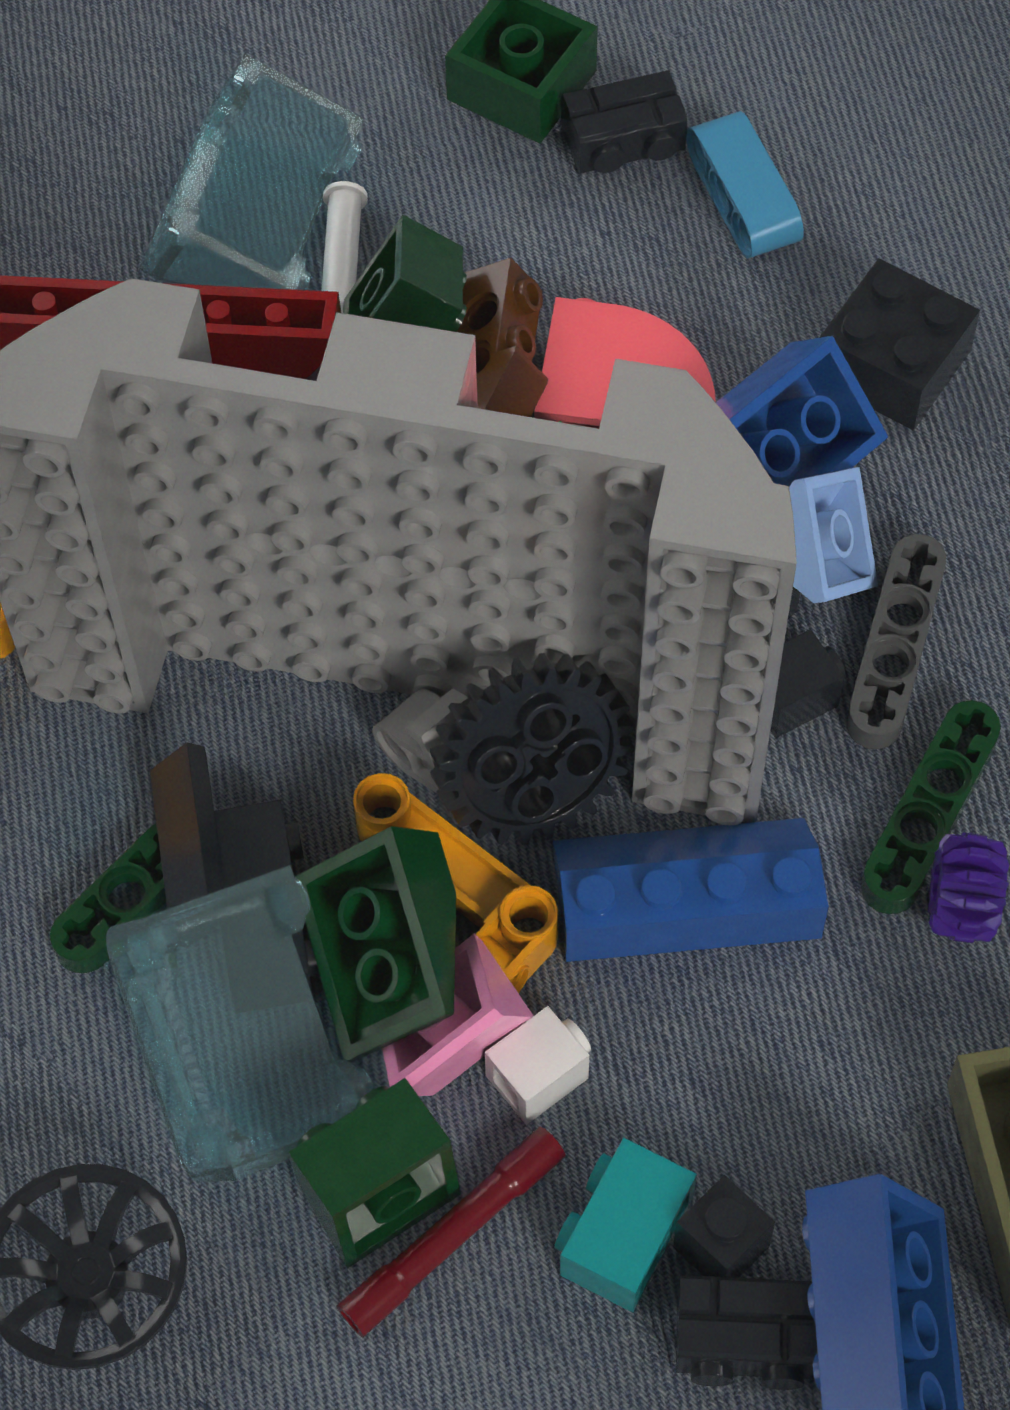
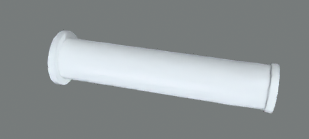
(342, 236)

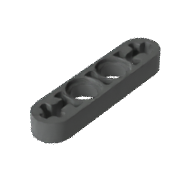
(896, 640)

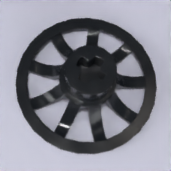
(88, 1268)

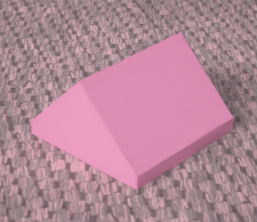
(483, 1015)

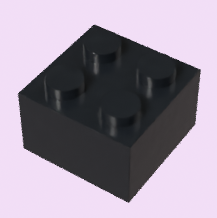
(903, 340)

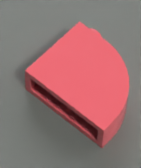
(583, 349)

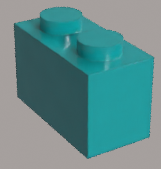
(625, 1223)

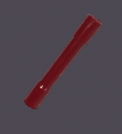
(394, 1281)

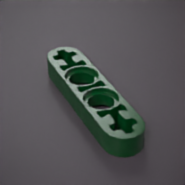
(930, 805)

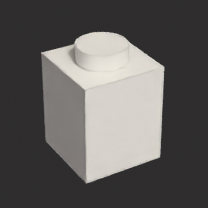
(538, 1063)

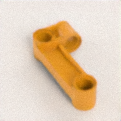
(484, 886)

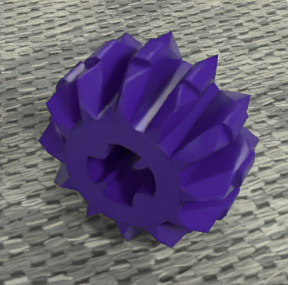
(968, 887)

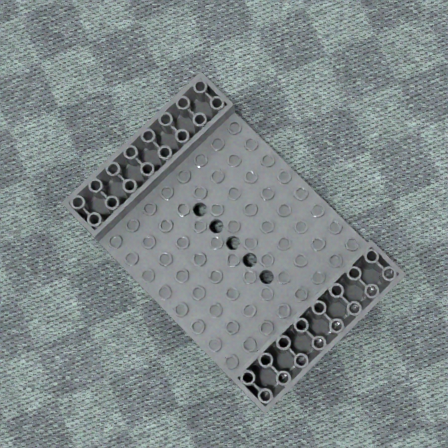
(388, 531)

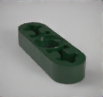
(81, 914)

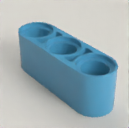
(744, 184)

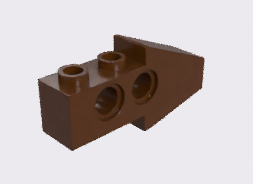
(504, 318)

